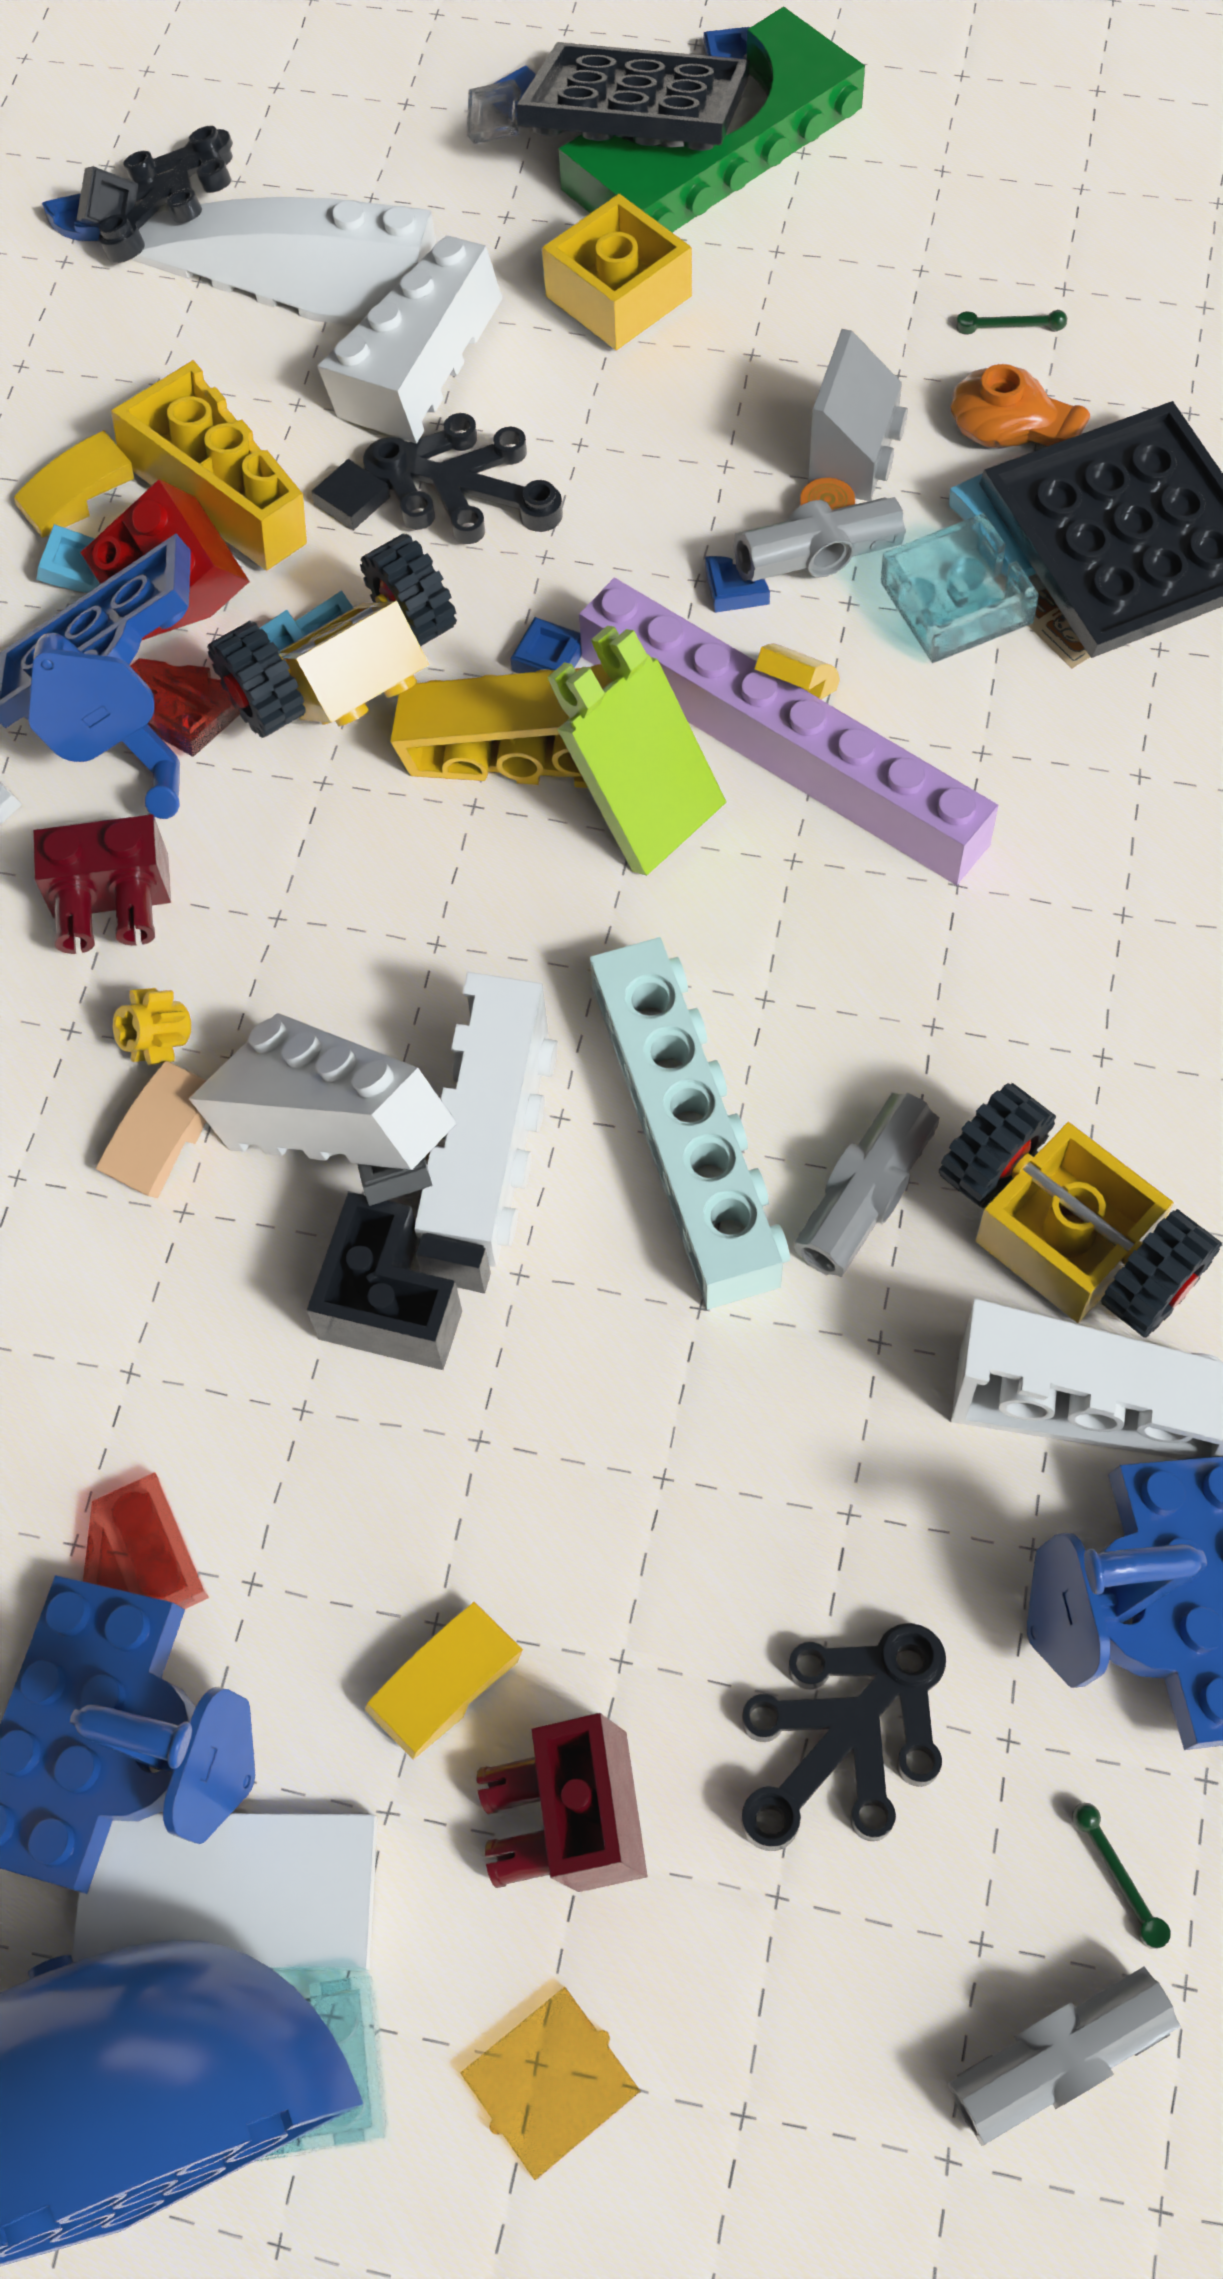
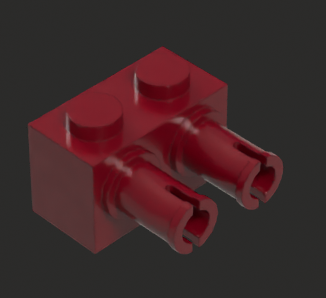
(102, 869)
(586, 1808)

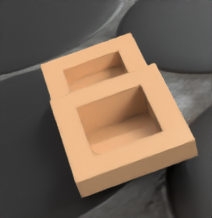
(154, 1131)

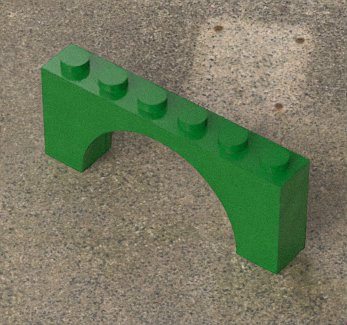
(808, 92)

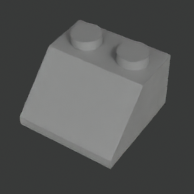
(856, 418)

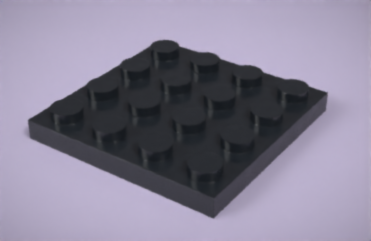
(634, 95)
(1119, 525)

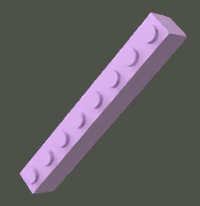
(803, 738)

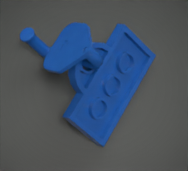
(77, 677)
(1159, 1574)
(93, 1721)

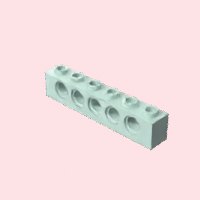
(723, 1264)

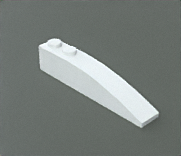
(300, 251)

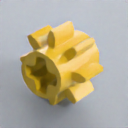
(151, 1025)

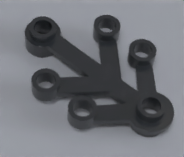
(205, 154)
(402, 461)
(851, 1725)

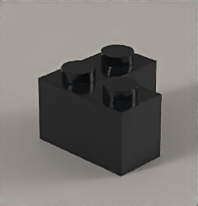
(370, 1295)

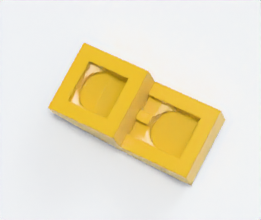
(64, 485)
(798, 669)
(442, 1680)

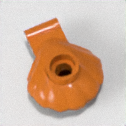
(1011, 408)

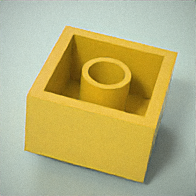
(617, 271)

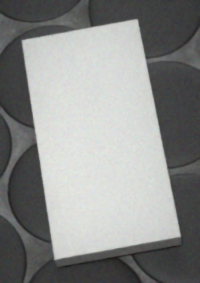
(263, 1884)

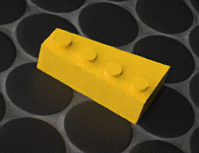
(194, 443)
(485, 727)

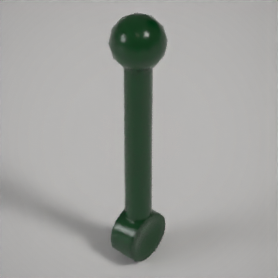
(969, 322)
(1153, 1930)

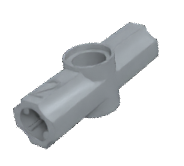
(819, 538)
(866, 1184)
(1063, 2055)

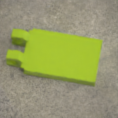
(636, 750)

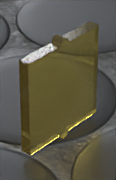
(550, 2083)

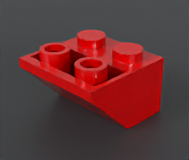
(152, 520)

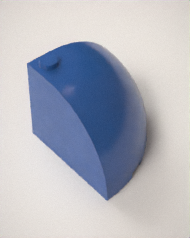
(148, 2084)

